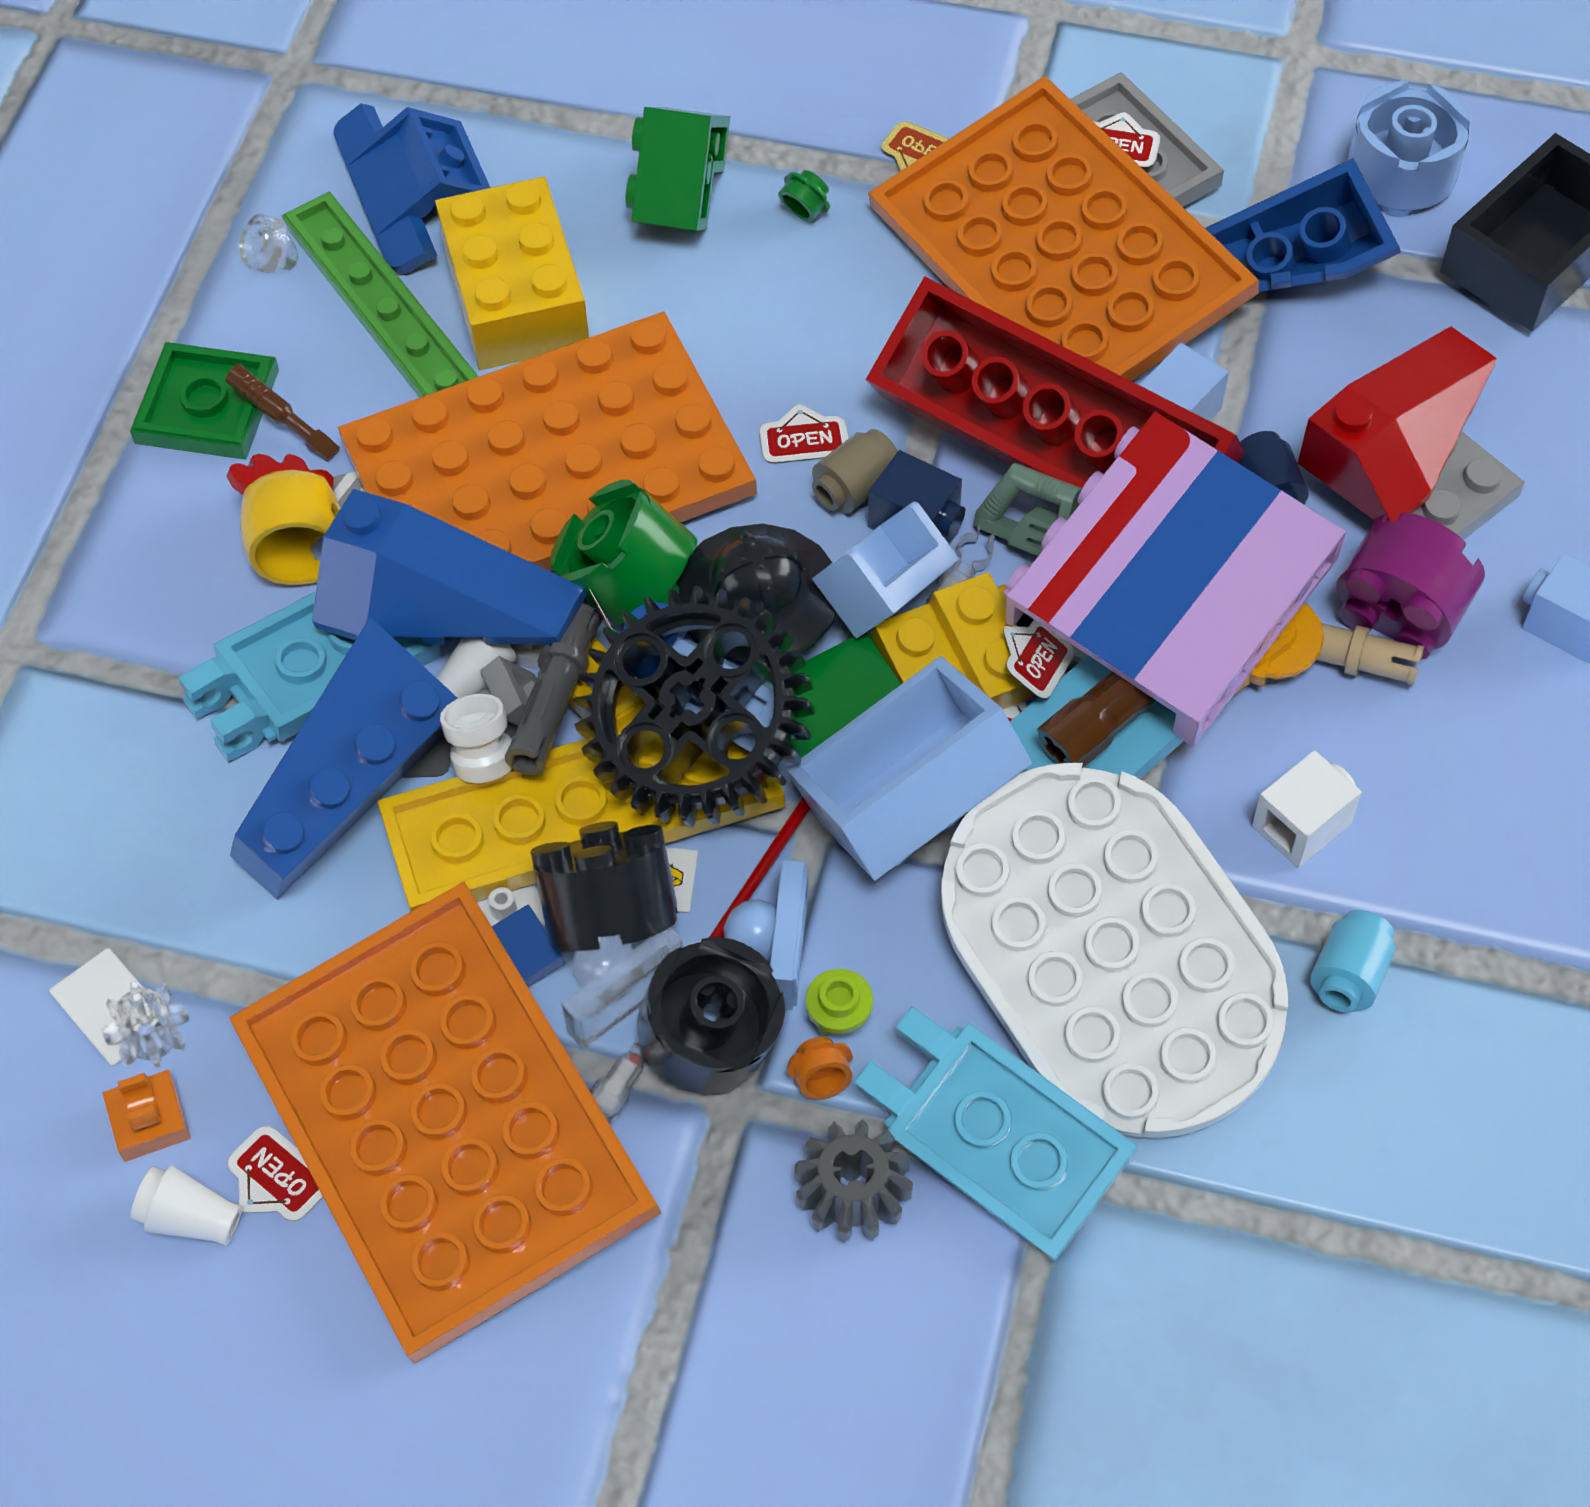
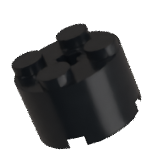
(605, 886)
(706, 1053)

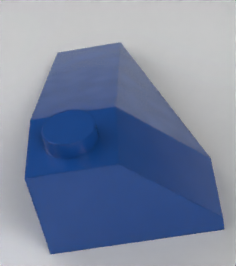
(1310, 231)
(432, 580)

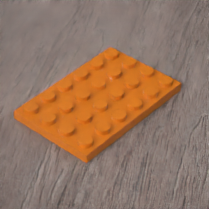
(1064, 234)
(543, 435)
(442, 1121)

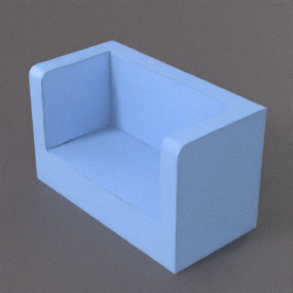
(885, 569)

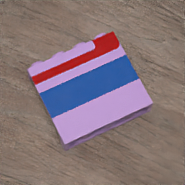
(1176, 571)

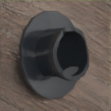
(769, 568)

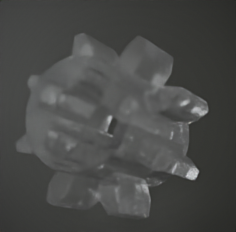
(141, 1008)

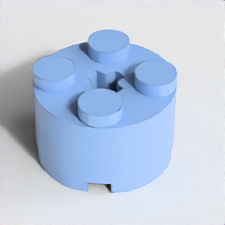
(1410, 145)

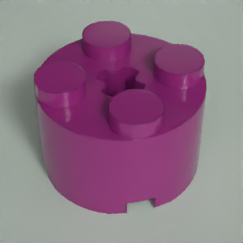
(1409, 581)

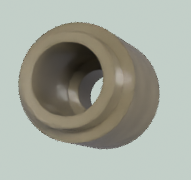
(851, 469)

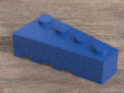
(349, 752)

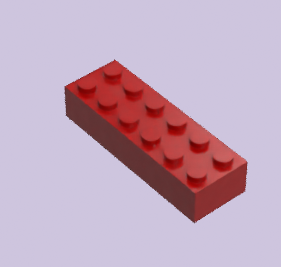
(1017, 389)

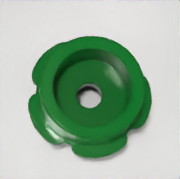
(804, 195)

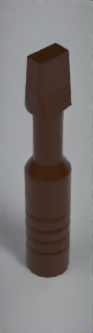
(279, 411)

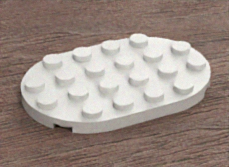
(1114, 949)

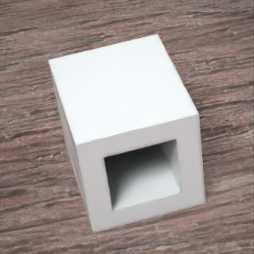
(1307, 808)

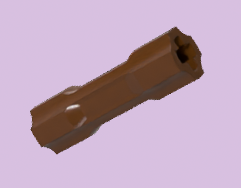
(1091, 721)

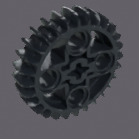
(705, 681)

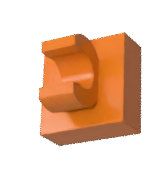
(146, 1114)

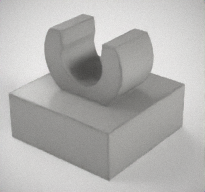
(511, 685)

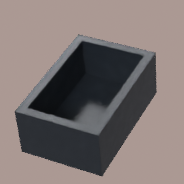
(1528, 236)

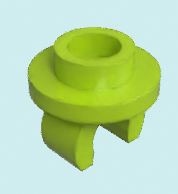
(839, 1001)

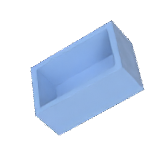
(909, 766)

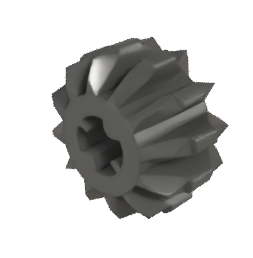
(857, 1202)

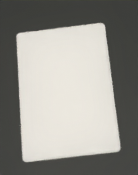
(85, 995)

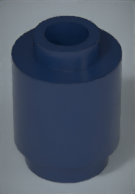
(1274, 462)

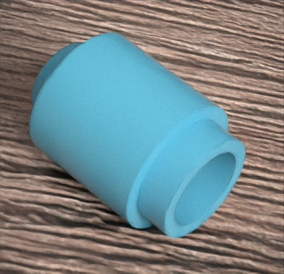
(1354, 961)

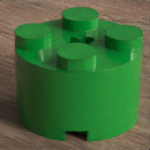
(623, 550)

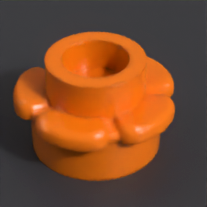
(821, 1068)

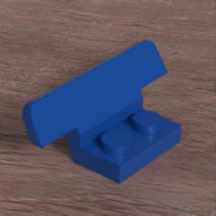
(403, 172)

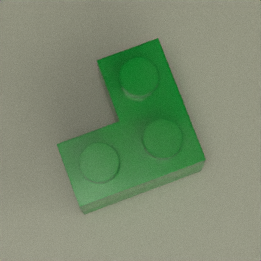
(676, 166)

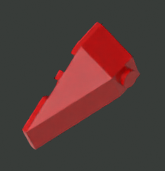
(1397, 425)

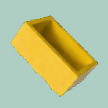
(512, 272)

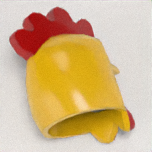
(283, 515)

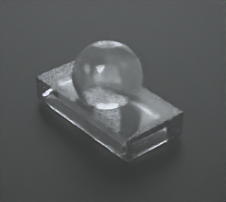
(612, 983)

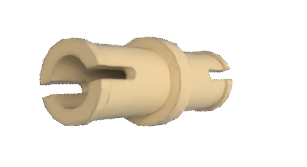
(1369, 653)

